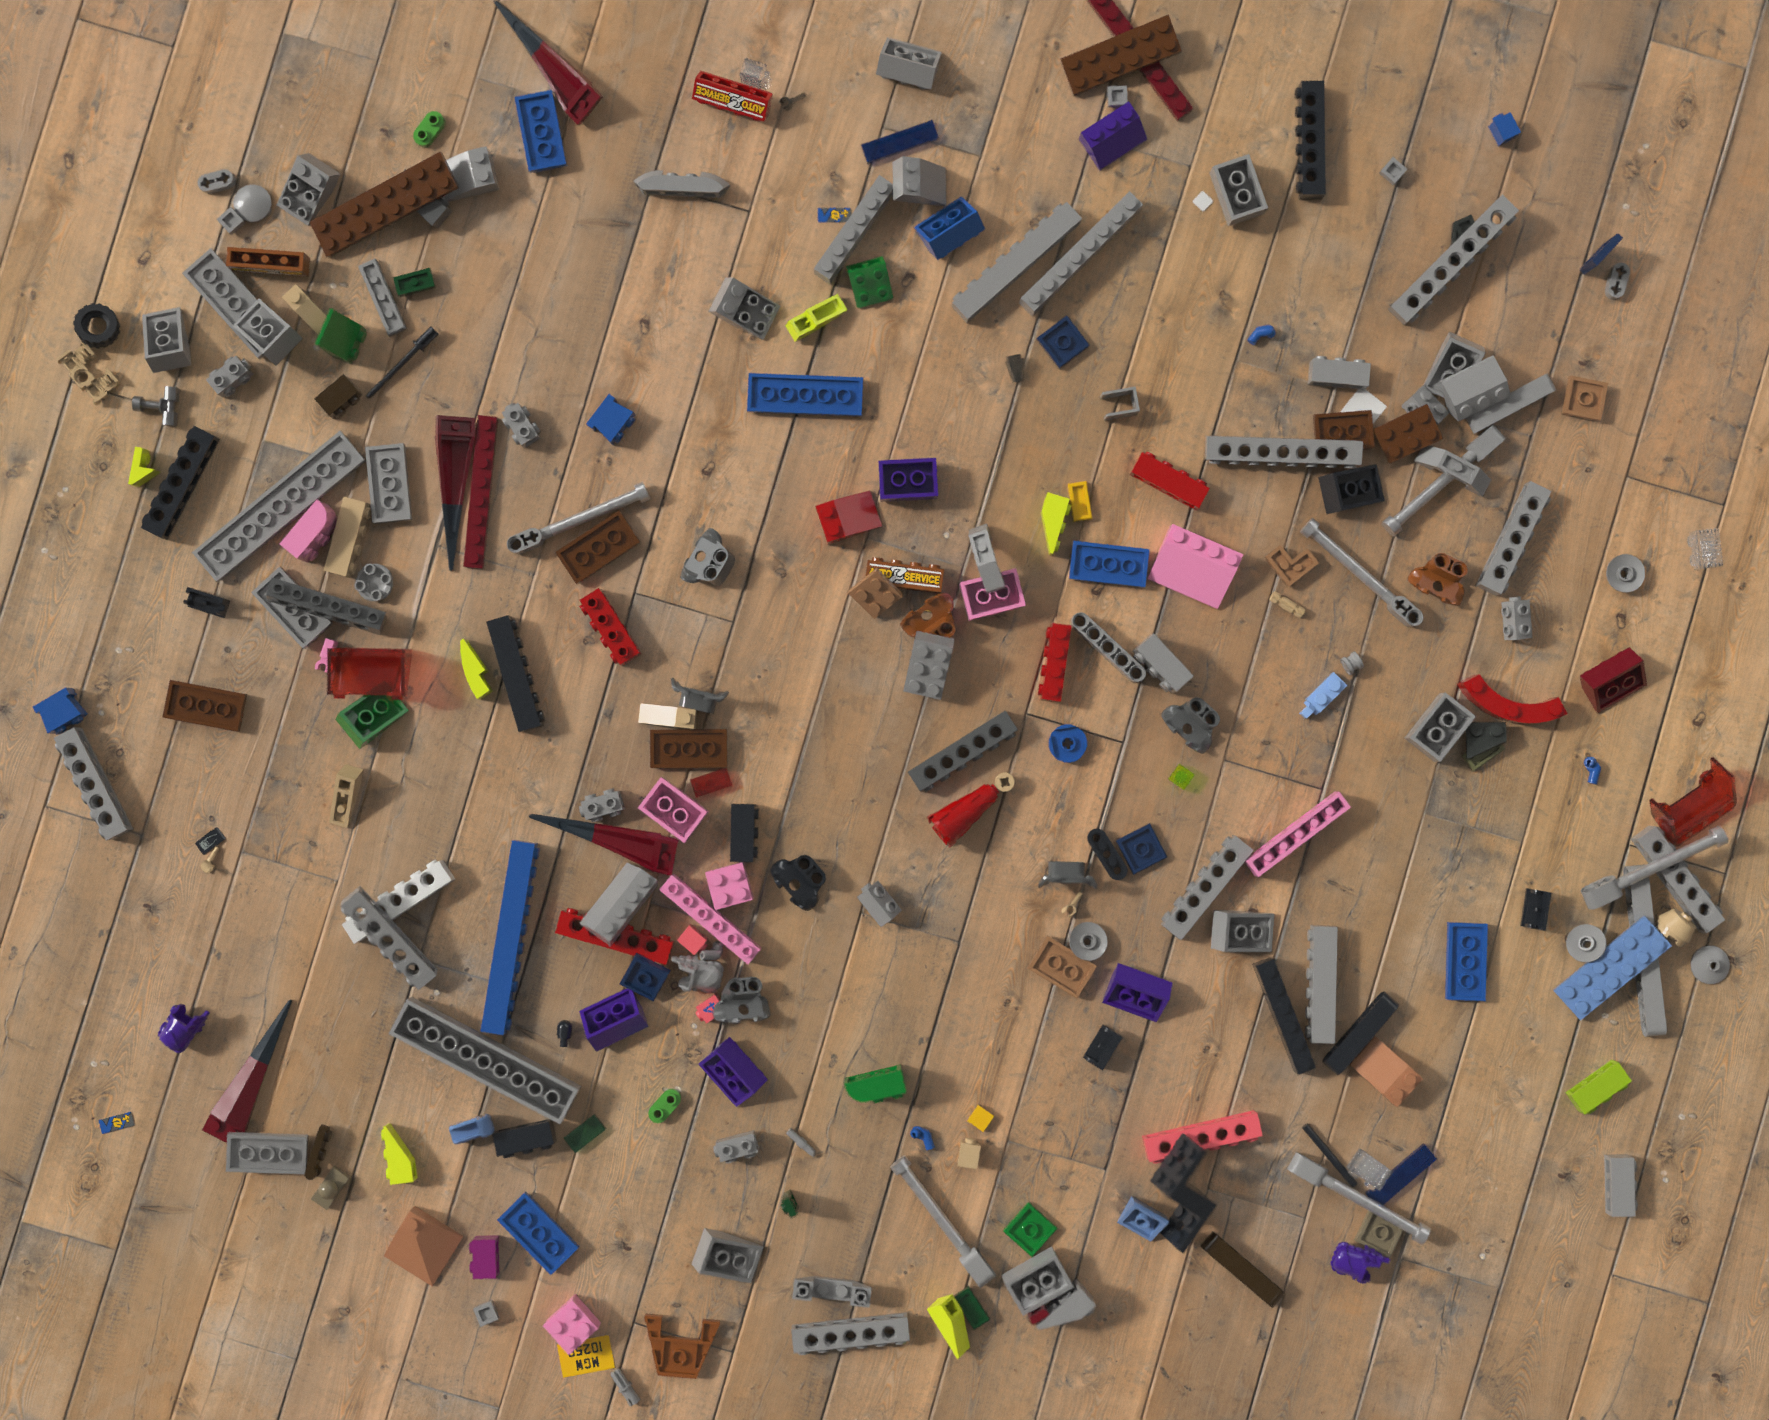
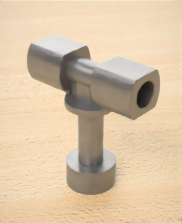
(165, 405)

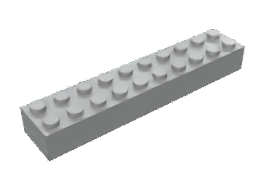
(485, 1060)

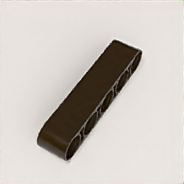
(1242, 1269)

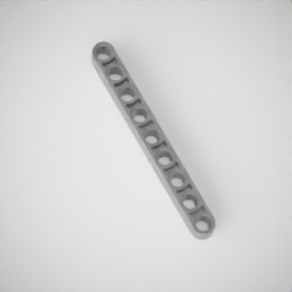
(1649, 979)

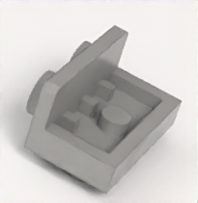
(1422, 397)

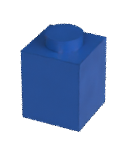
(1504, 128)

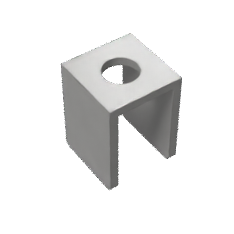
(1120, 392)

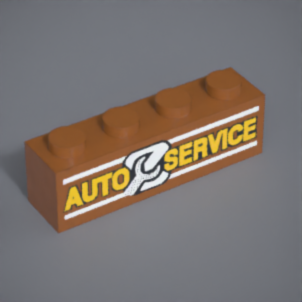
(268, 261)
(909, 576)

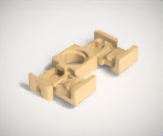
(75, 366)

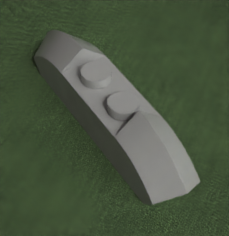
(690, 185)

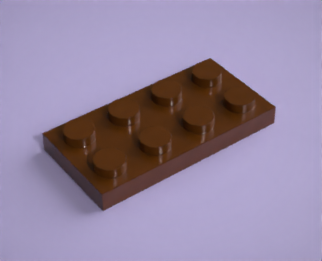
(597, 547)
(204, 705)
(688, 748)

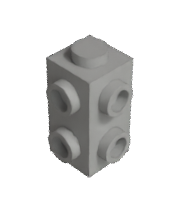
(230, 376)
(517, 419)
(1516, 619)
(596, 807)
(878, 903)
(736, 1146)

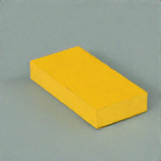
(1079, 501)

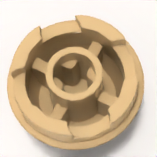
(1677, 926)

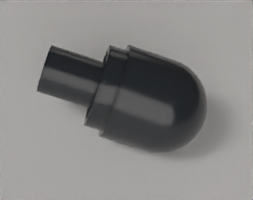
(564, 1032)

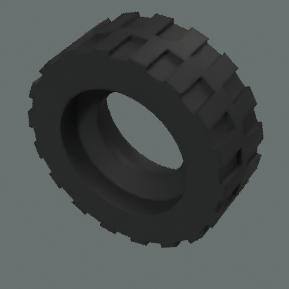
(92, 311)

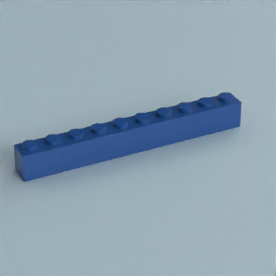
(509, 937)

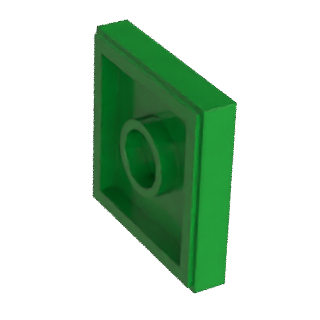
(1030, 1229)

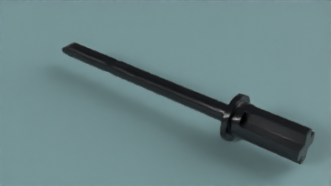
(420, 344)

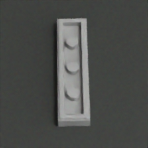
(382, 297)

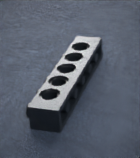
(1316, 93)
(189, 481)

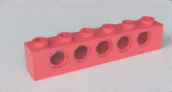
(1251, 1132)

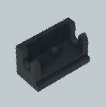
(207, 602)
(1535, 909)
(1102, 1047)

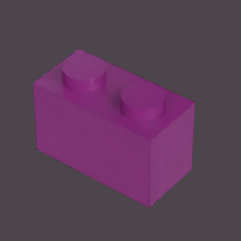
(484, 1257)

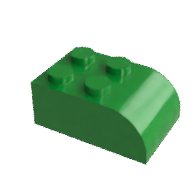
(876, 1085)

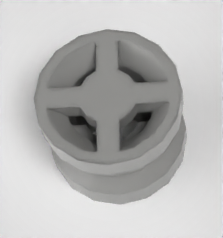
(1352, 663)

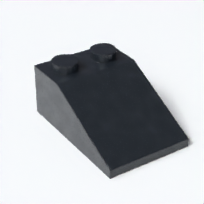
(1351, 489)

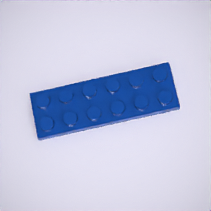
(805, 394)

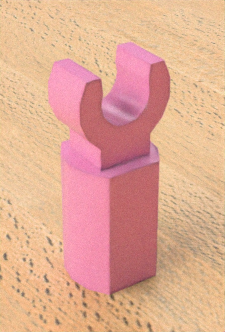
(327, 644)

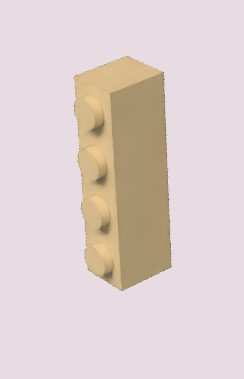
(347, 537)

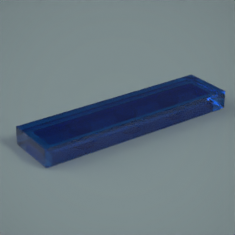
(899, 142)
(1403, 1174)

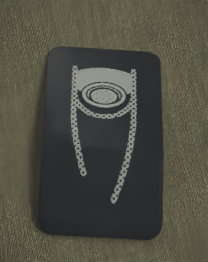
(210, 840)

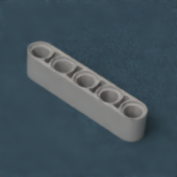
(1519, 399)
(1116, 651)

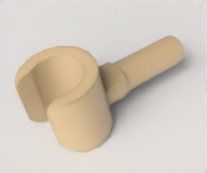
(207, 866)
(1072, 907)

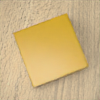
(980, 1118)

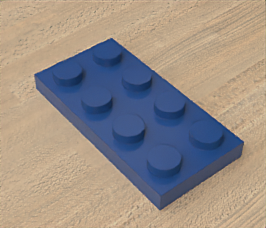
(540, 131)
(1109, 564)
(1466, 961)
(538, 1233)

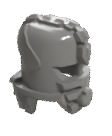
(702, 974)

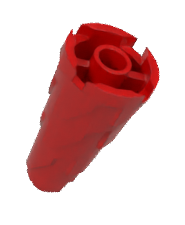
(958, 817)

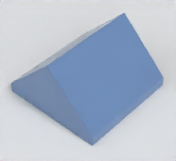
(1142, 1219)

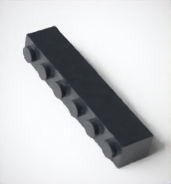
(515, 673)
(1284, 1015)

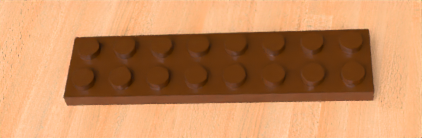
(384, 204)

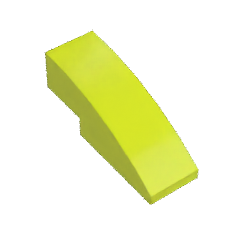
(815, 317)
(474, 670)

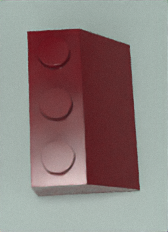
(1614, 679)

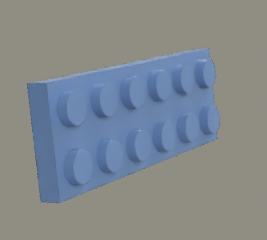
(1618, 965)

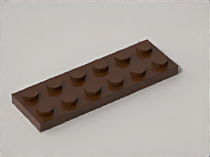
(1121, 55)

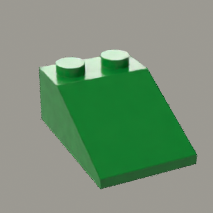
(341, 336)
(370, 717)

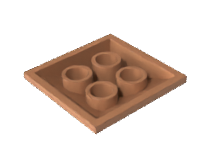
(423, 1245)

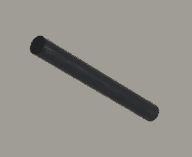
(1330, 1156)

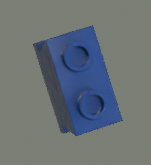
(611, 419)
(60, 711)

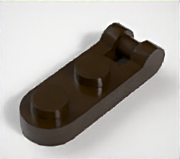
(318, 1152)

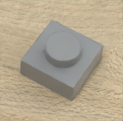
(1116, 96)
(1393, 171)
(231, 221)
(486, 1313)

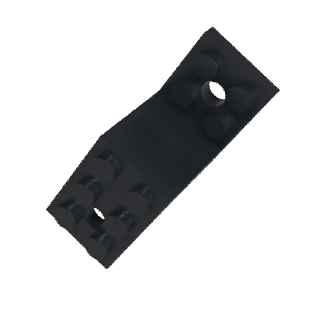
(1193, 1205)

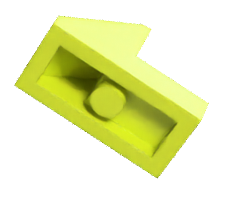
(139, 473)

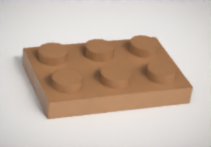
(1061, 967)

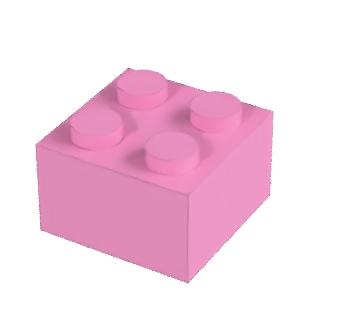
(729, 885)
(572, 1324)

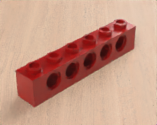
(660, 955)

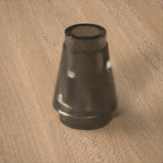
(1015, 367)

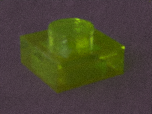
(1181, 776)

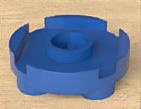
(1073, 734)

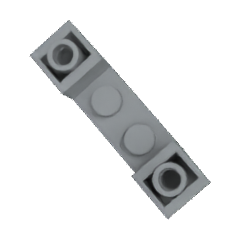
(1454, 466)
(985, 558)
(832, 1288)

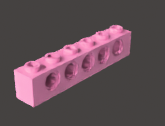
(1297, 833)
(710, 918)

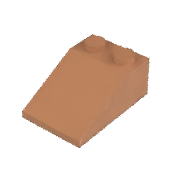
(1386, 1071)

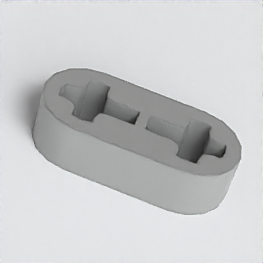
(217, 185)
(1621, 281)

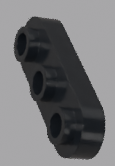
(1113, 860)

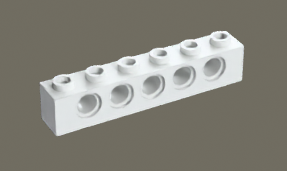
(442, 877)

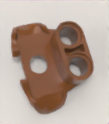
(1453, 590)
(941, 608)

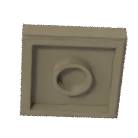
(1378, 1234)

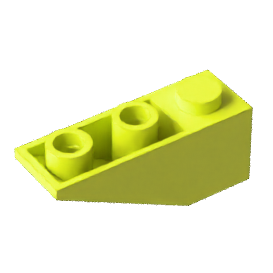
(1052, 515)
(399, 1158)
(951, 1323)

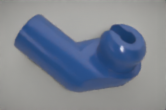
(1261, 331)
(1593, 768)
(923, 1134)

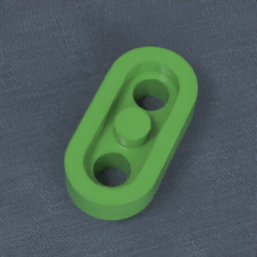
(430, 129)
(664, 1106)

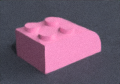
(311, 532)
(981, 605)
(673, 809)

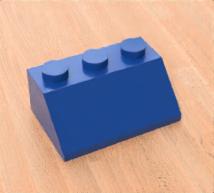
(950, 228)

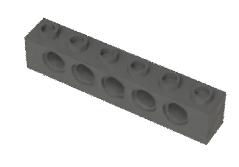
(326, 606)
(1002, 721)

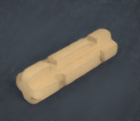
(1287, 604)

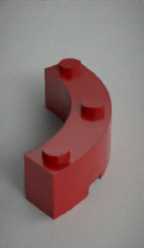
(1497, 706)

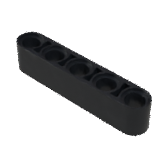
(1360, 1033)

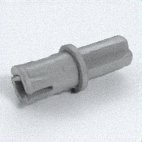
(625, 1387)

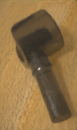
(791, 101)

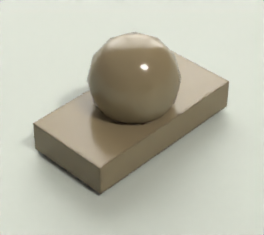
(330, 1187)

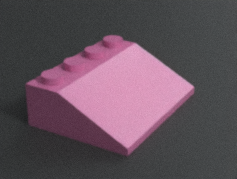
(1194, 566)

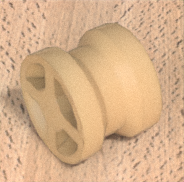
(1004, 782)

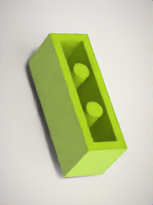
(1598, 1087)

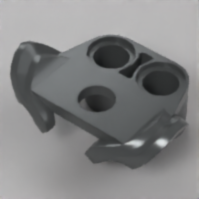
(712, 545)
(698, 699)
(1177, 716)
(1066, 873)
(728, 1008)

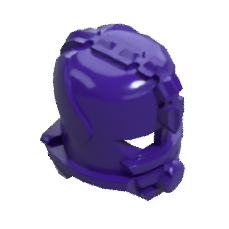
(180, 1028)
(1354, 1261)

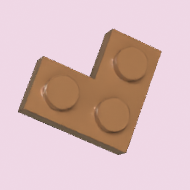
(1290, 569)

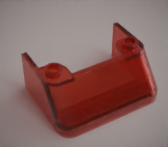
(1699, 807)

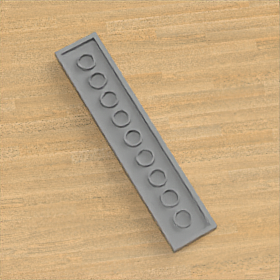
(279, 506)

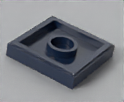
(1601, 253)
(1063, 342)
(1141, 848)
(645, 977)

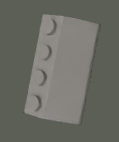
(619, 903)

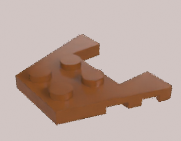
(679, 1355)

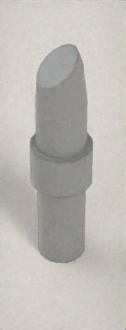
(800, 1142)

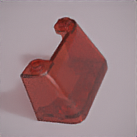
(368, 672)

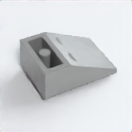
(307, 188)
(744, 308)

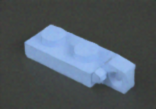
(1323, 695)

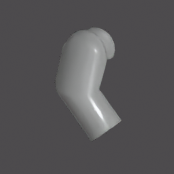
(714, 953)

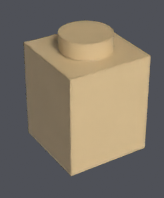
(969, 1153)

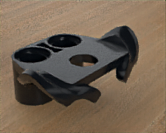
(807, 895)

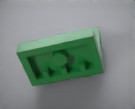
(870, 282)

